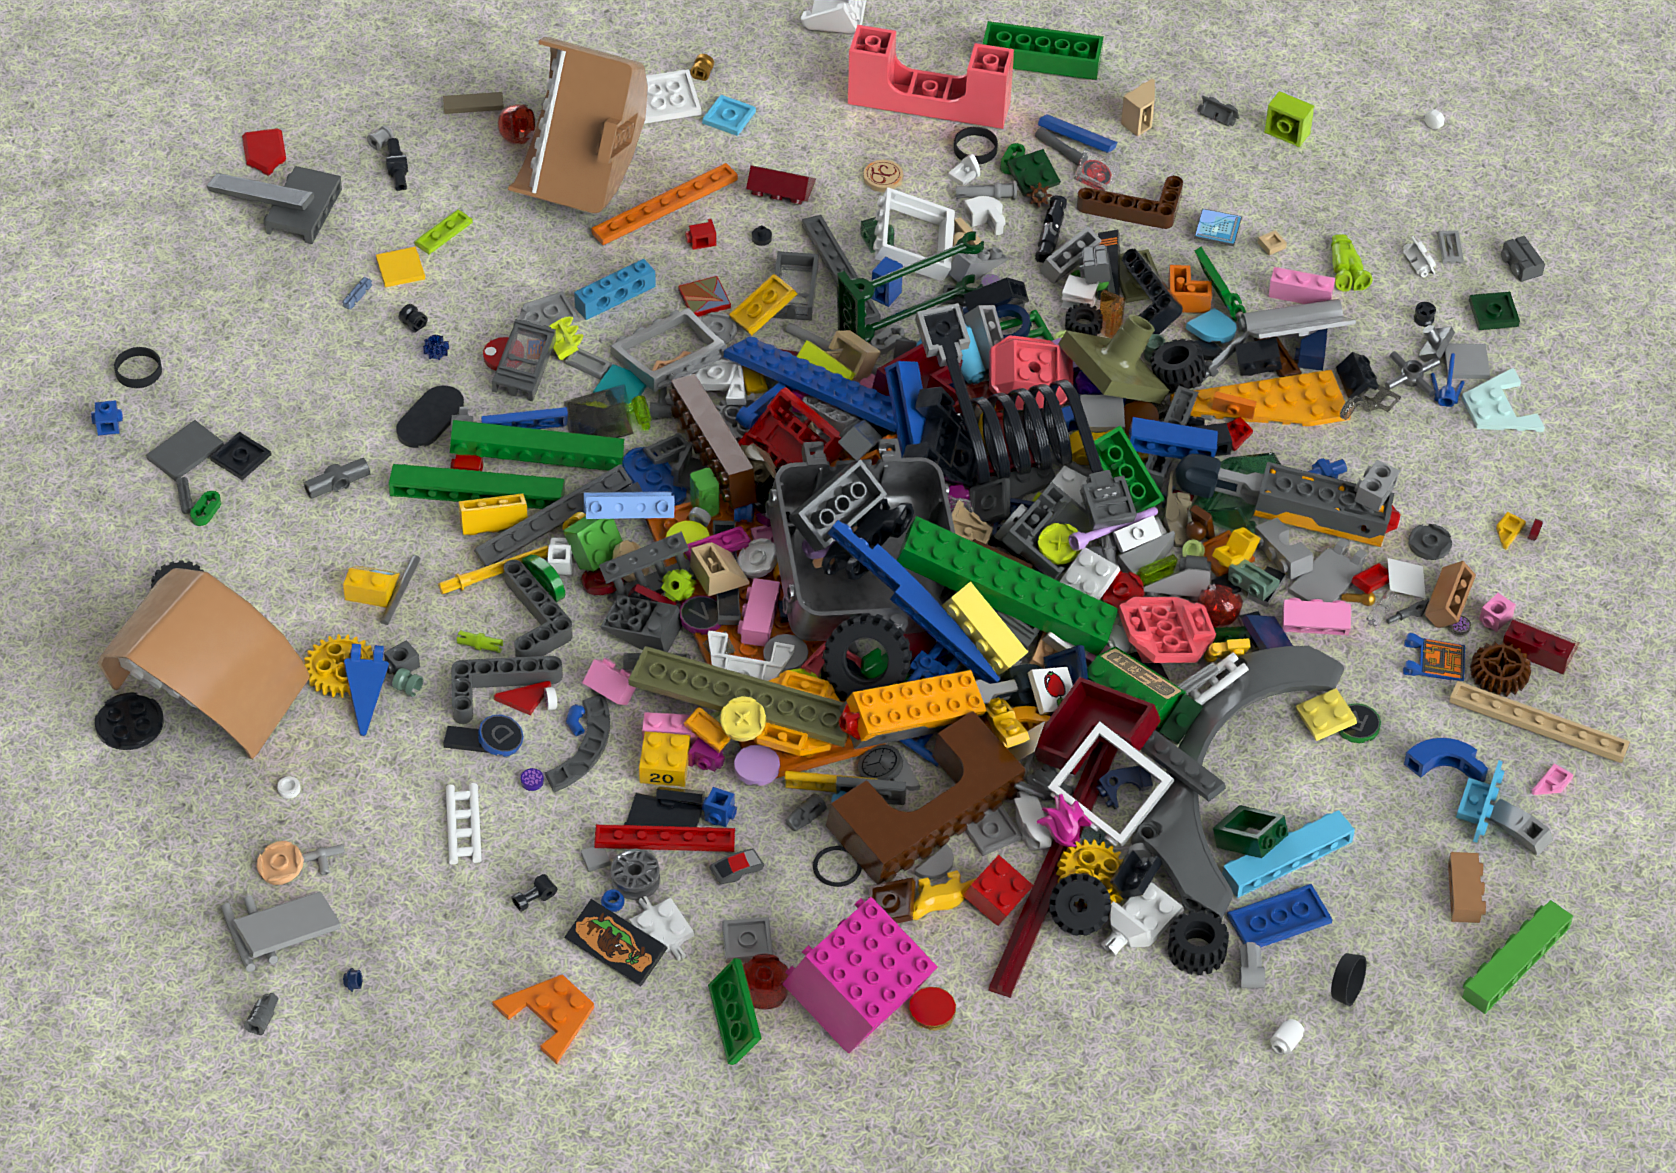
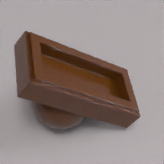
(1201, 525)

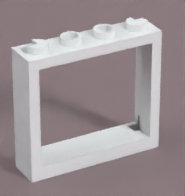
(920, 209)
(1165, 779)

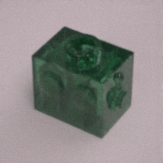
(867, 232)

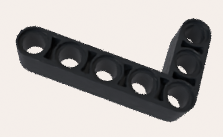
(1165, 305)

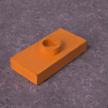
(1234, 405)

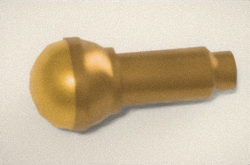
(1365, 599)

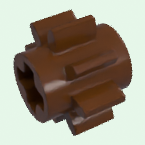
(1042, 199)

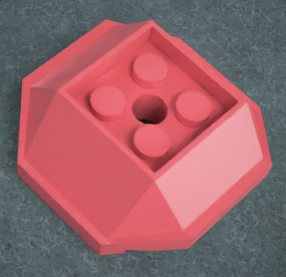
(1016, 355)
(1167, 629)

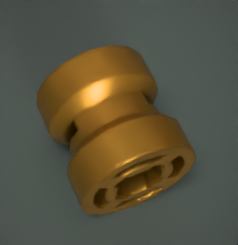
(702, 66)

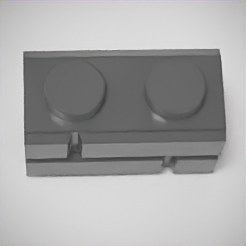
(1522, 258)
(1095, 264)

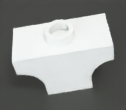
(1137, 534)

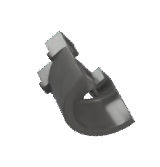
(1025, 533)

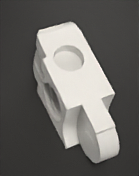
(1027, 813)

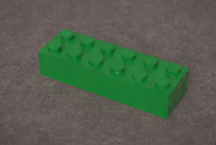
(1048, 49)

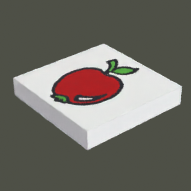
(1050, 687)

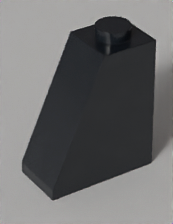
(997, 293)

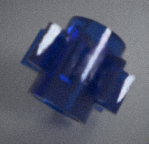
(436, 347)

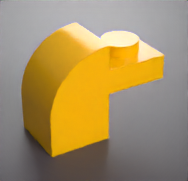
(1239, 547)

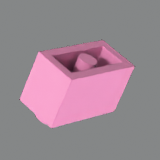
(609, 681)

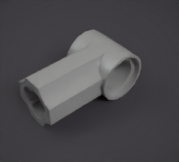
(1251, 969)

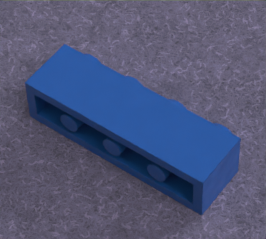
(1171, 439)

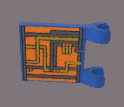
(1437, 658)

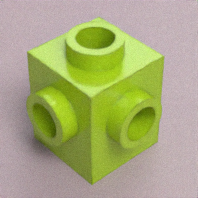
(685, 582)

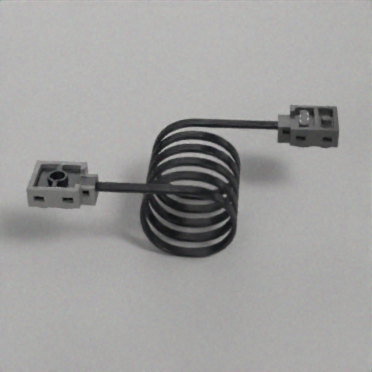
(1104, 497)

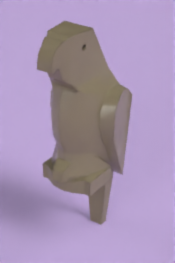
(760, 461)
(1175, 513)

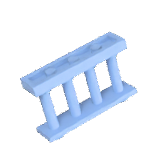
(628, 505)

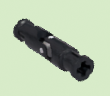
(1051, 228)

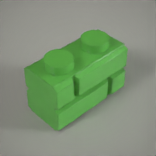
(704, 491)

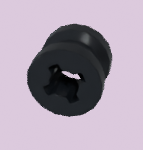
(1424, 314)

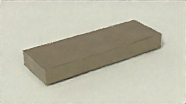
(473, 102)

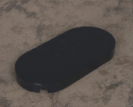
(429, 416)

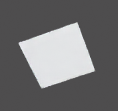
(1406, 578)

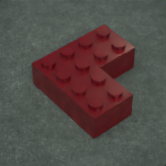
(931, 374)
(1081, 712)

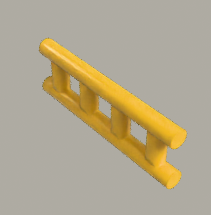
(813, 781)

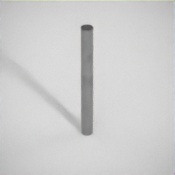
(400, 590)

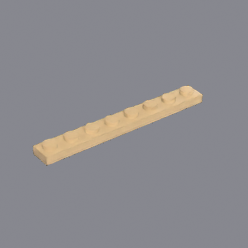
(1539, 722)

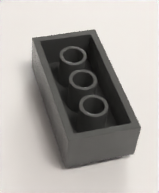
(842, 499)

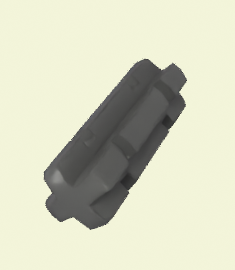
(184, 495)

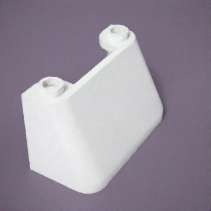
(834, 16)

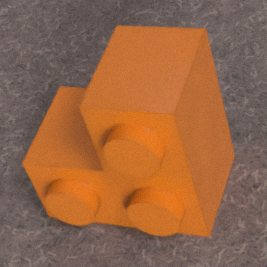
(1192, 294)

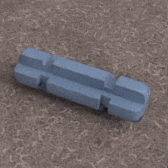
(357, 293)

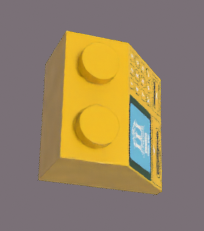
(370, 585)

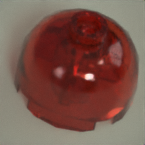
(516, 119)
(1221, 604)

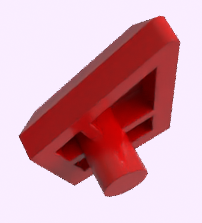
(1239, 432)

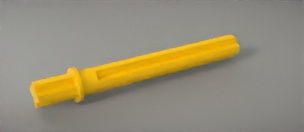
(467, 579)

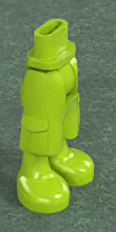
(1348, 265)

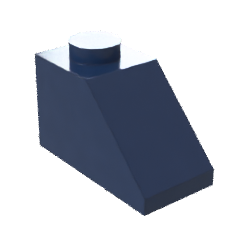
(1312, 351)

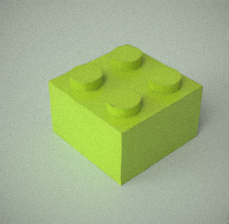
(1289, 119)

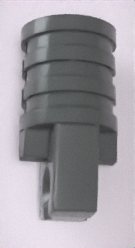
(806, 812)
(261, 1014)

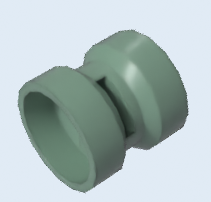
(1154, 342)
(406, 681)

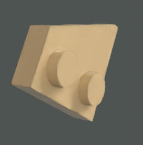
(969, 524)

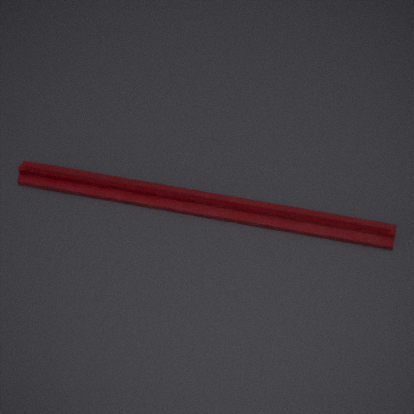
(1037, 903)

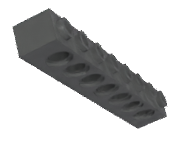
(859, 438)

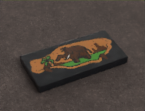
(616, 942)

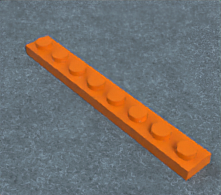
(664, 204)

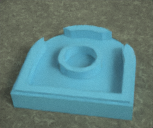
(1213, 326)

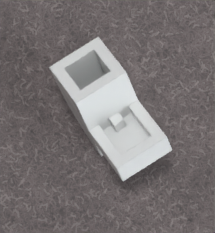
(985, 210)
(560, 556)

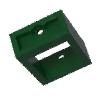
(1231, 830)

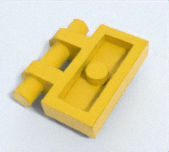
(1224, 649)

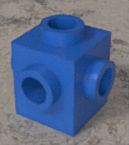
(107, 413)
(719, 807)

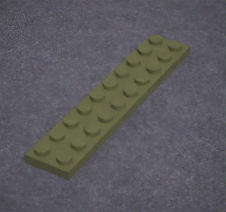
(716, 686)

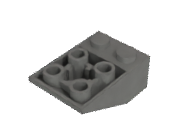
(643, 622)

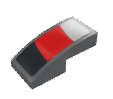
(735, 865)

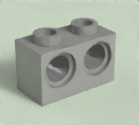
(1377, 485)

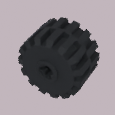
(1093, 894)

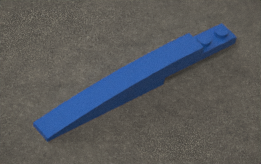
(915, 601)

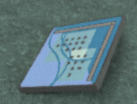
(1218, 227)

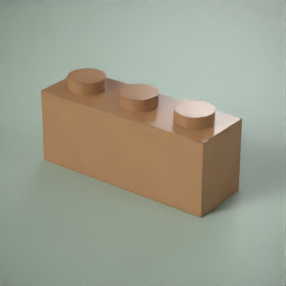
(1450, 594)
(1466, 887)

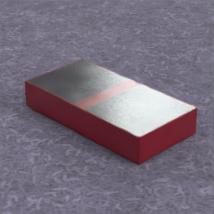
(642, 592)

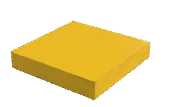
(400, 266)

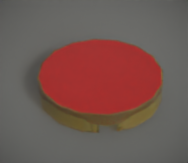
(932, 1008)

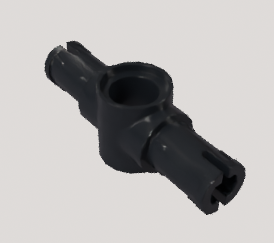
(397, 164)

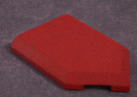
(264, 149)

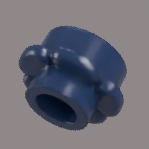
(353, 979)

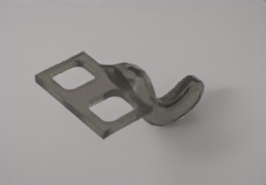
(1368, 404)

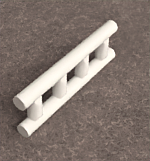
(1217, 686)
(473, 832)

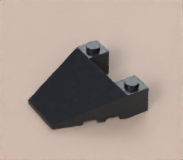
(944, 437)

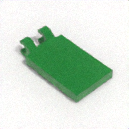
(1219, 285)

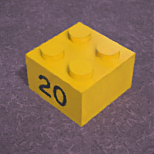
(664, 759)

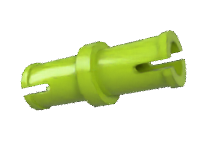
(480, 641)

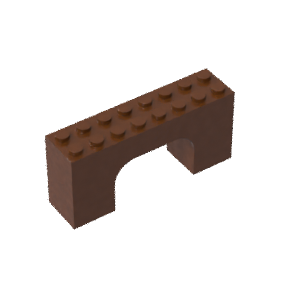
(891, 839)

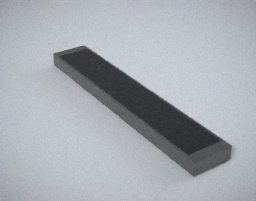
(260, 191)
(727, 602)

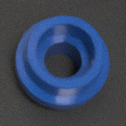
(613, 895)

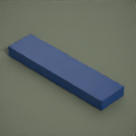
(1077, 133)

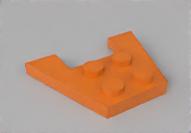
(557, 1005)

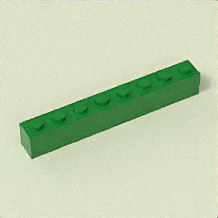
(536, 445)
(465, 485)

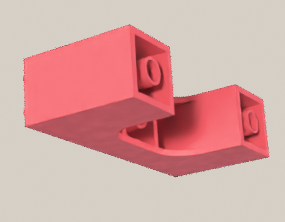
(886, 84)

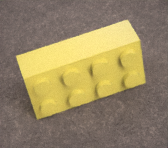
(984, 628)

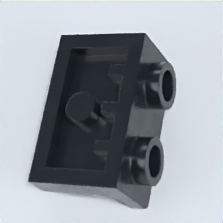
(1135, 874)

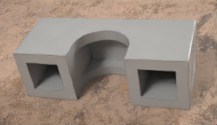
(1274, 542)

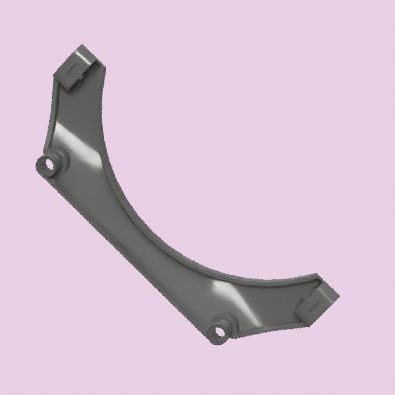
(1174, 824)

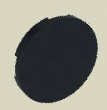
(129, 721)

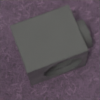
(402, 656)

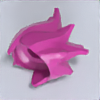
(1064, 821)

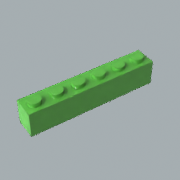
(1517, 956)

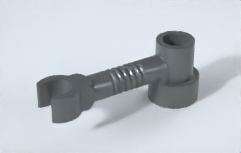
(661, 408)

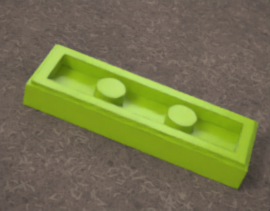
(443, 231)

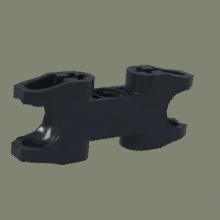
(875, 529)

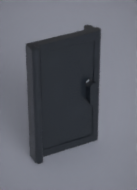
(647, 811)

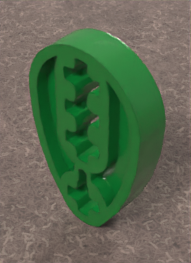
(546, 576)

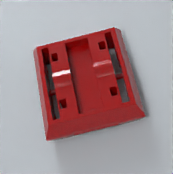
(784, 435)

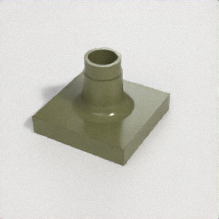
(1116, 362)

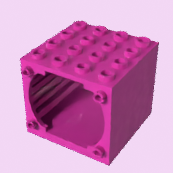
(859, 974)

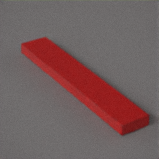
(664, 838)

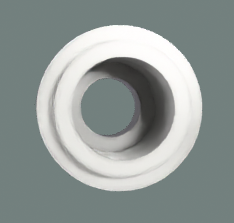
(1287, 1037)

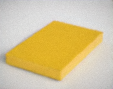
(763, 304)

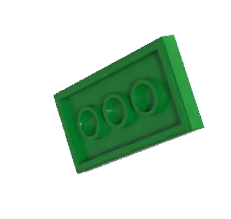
(734, 1011)

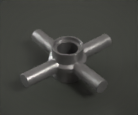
(1412, 373)

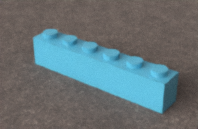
(1293, 852)

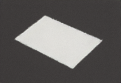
(1022, 750)

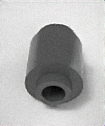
(1194, 562)

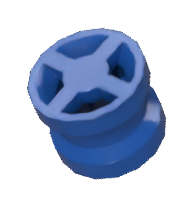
(744, 513)

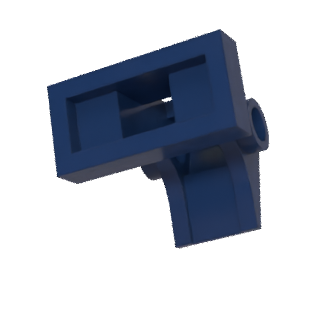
(1131, 775)

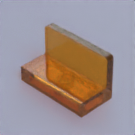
(1113, 311)

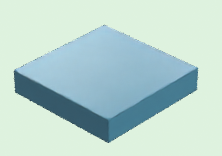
(729, 115)

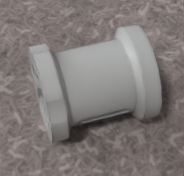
(379, 138)

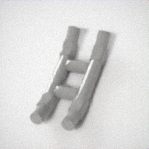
(241, 947)

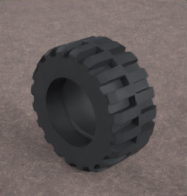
(866, 627)

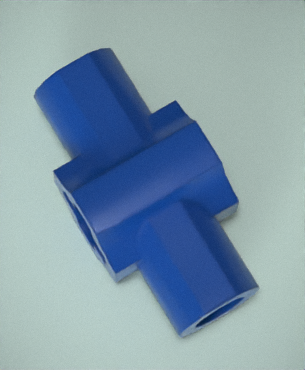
(1328, 469)

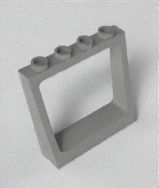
(682, 367)

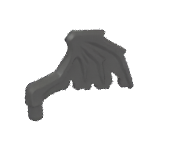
(1040, 781)

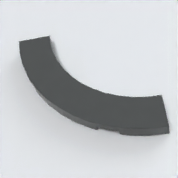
(590, 749)

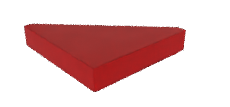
(523, 698)

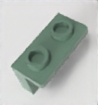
(1252, 579)

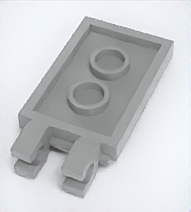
(1330, 574)

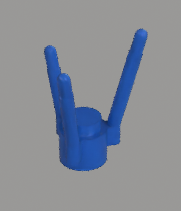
(1446, 395)

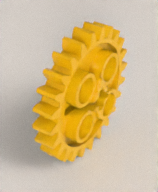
(327, 664)
(1098, 860)

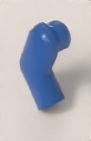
(572, 720)

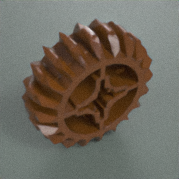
(1487, 670)

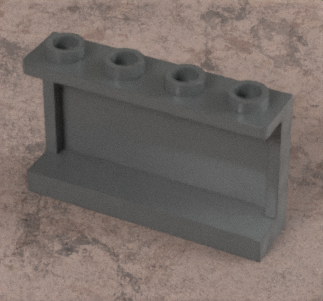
(309, 222)

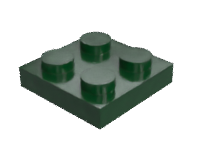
(1033, 169)
(1494, 310)

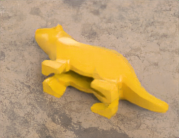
(940, 896)

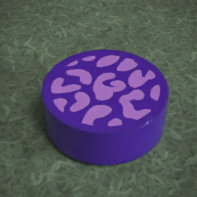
(532, 779)

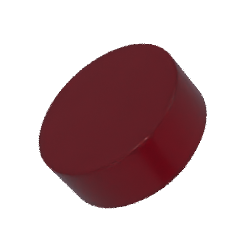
(1535, 529)

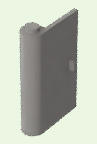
(1294, 319)

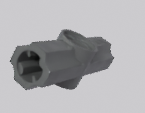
(336, 477)

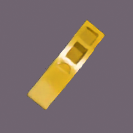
(1004, 723)

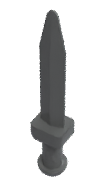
(1222, 357)

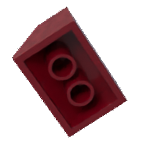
(779, 184)
(1541, 645)

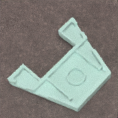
(1491, 408)

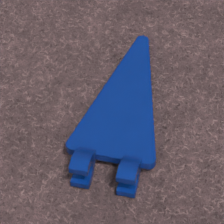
(365, 683)

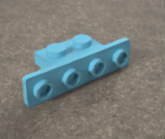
(1476, 801)

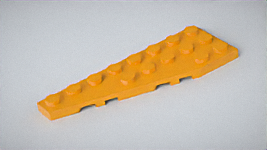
(1299, 398)

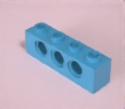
(614, 289)

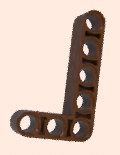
(1134, 209)

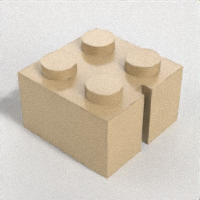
(856, 353)

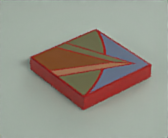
(704, 296)

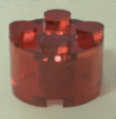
(765, 981)

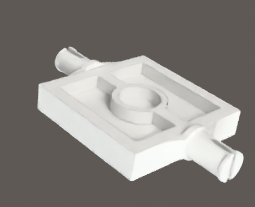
(664, 924)

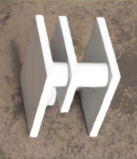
(1077, 292)

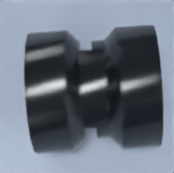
(410, 315)

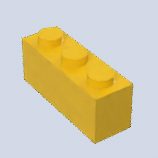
(492, 513)

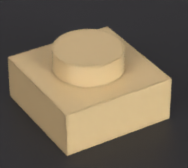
(1272, 242)

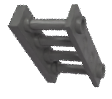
(644, 557)

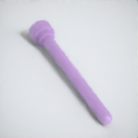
(1080, 540)

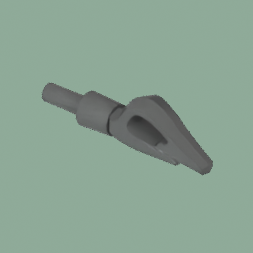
(1410, 611)

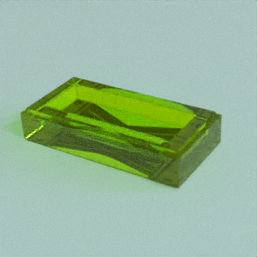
(1157, 569)

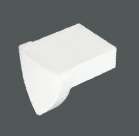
(965, 171)

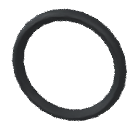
(830, 883)

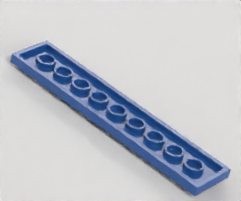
(813, 381)

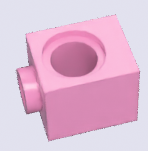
(1497, 612)

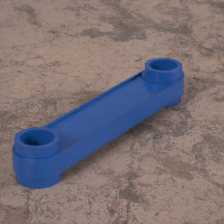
(749, 415)

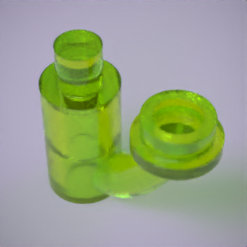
(640, 408)

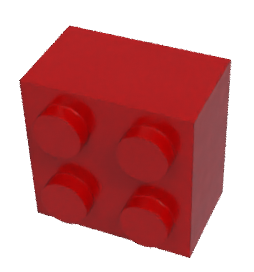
(998, 890)

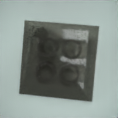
(600, 413)

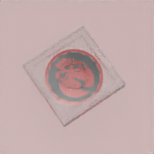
(1097, 171)

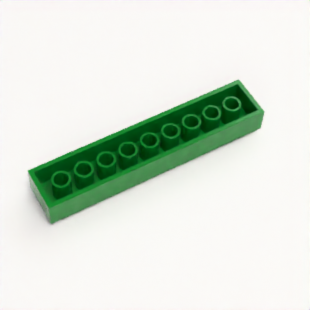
(1007, 585)

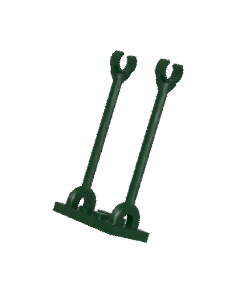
(851, 301)

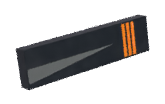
(1112, 241)

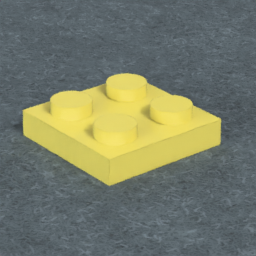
(1326, 714)

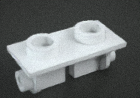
(1423, 263)

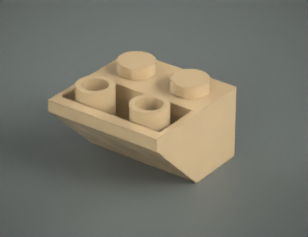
(1139, 108)
(716, 569)

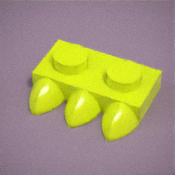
(566, 340)

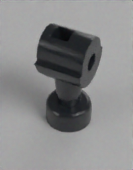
(542, 889)

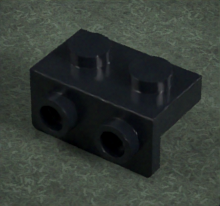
(1356, 374)

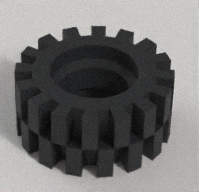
(1084, 312)

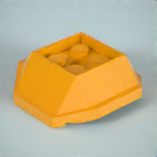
(788, 739)

